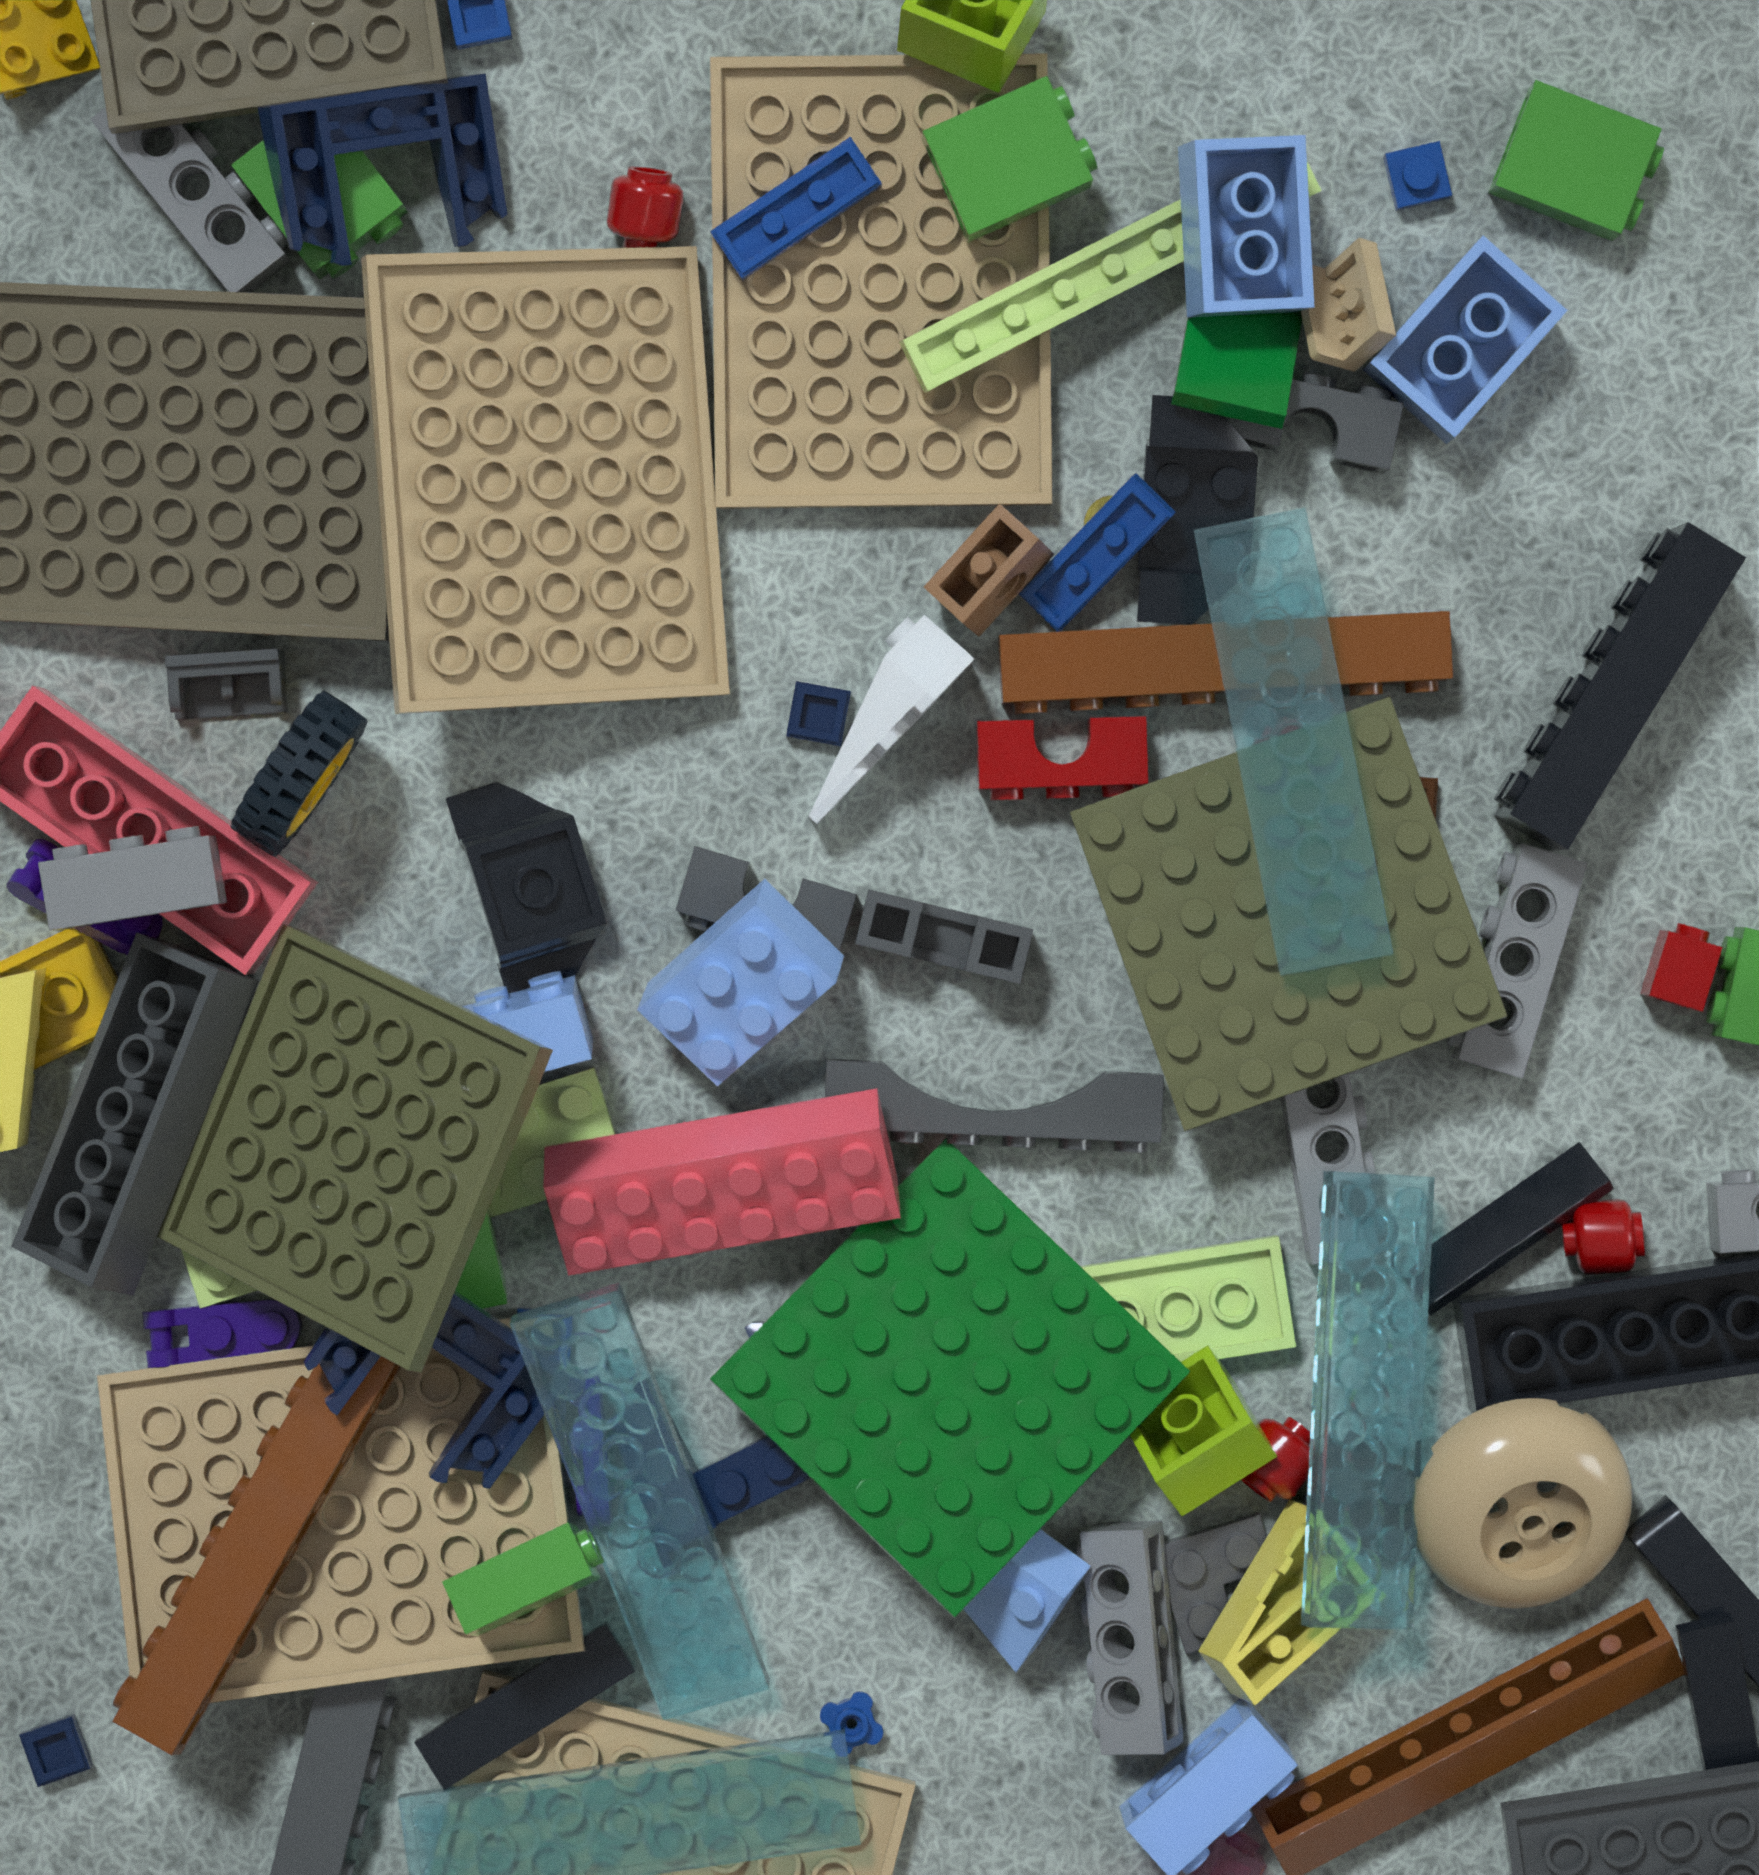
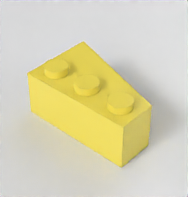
(18, 1038)
(1260, 1628)

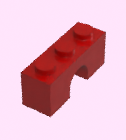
(1011, 762)

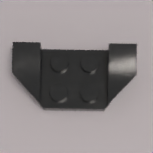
(1208, 480)
(528, 882)

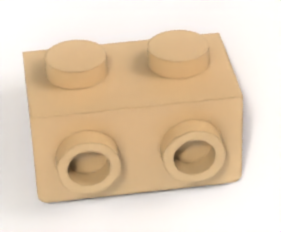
(1350, 309)

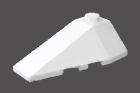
(905, 686)

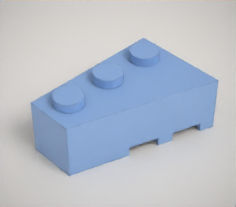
(1027, 1597)

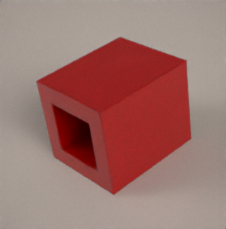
(1682, 967)

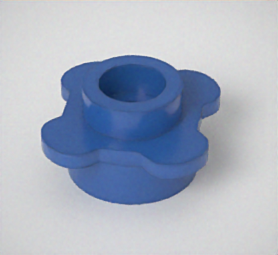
(858, 1708)

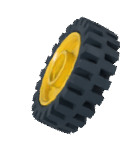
(298, 773)

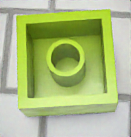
(969, 36)
(1202, 1436)

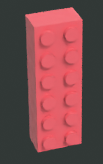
(95, 789)
(721, 1182)

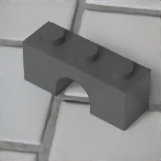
(1361, 422)
(717, 884)
(944, 936)

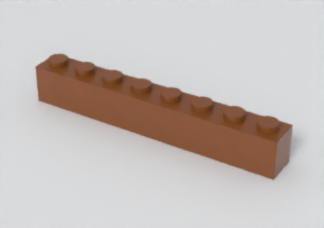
(1185, 661)
(246, 1558)
(1469, 1739)

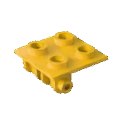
(42, 44)

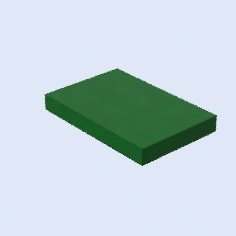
(1239, 366)

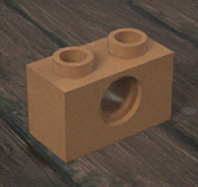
(989, 570)

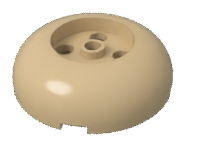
(1500, 1460)

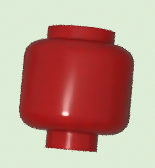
(645, 207)
(1604, 1237)
(1287, 1471)

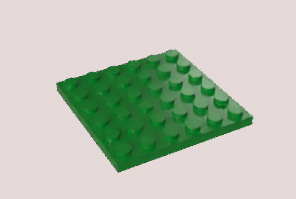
(950, 1378)

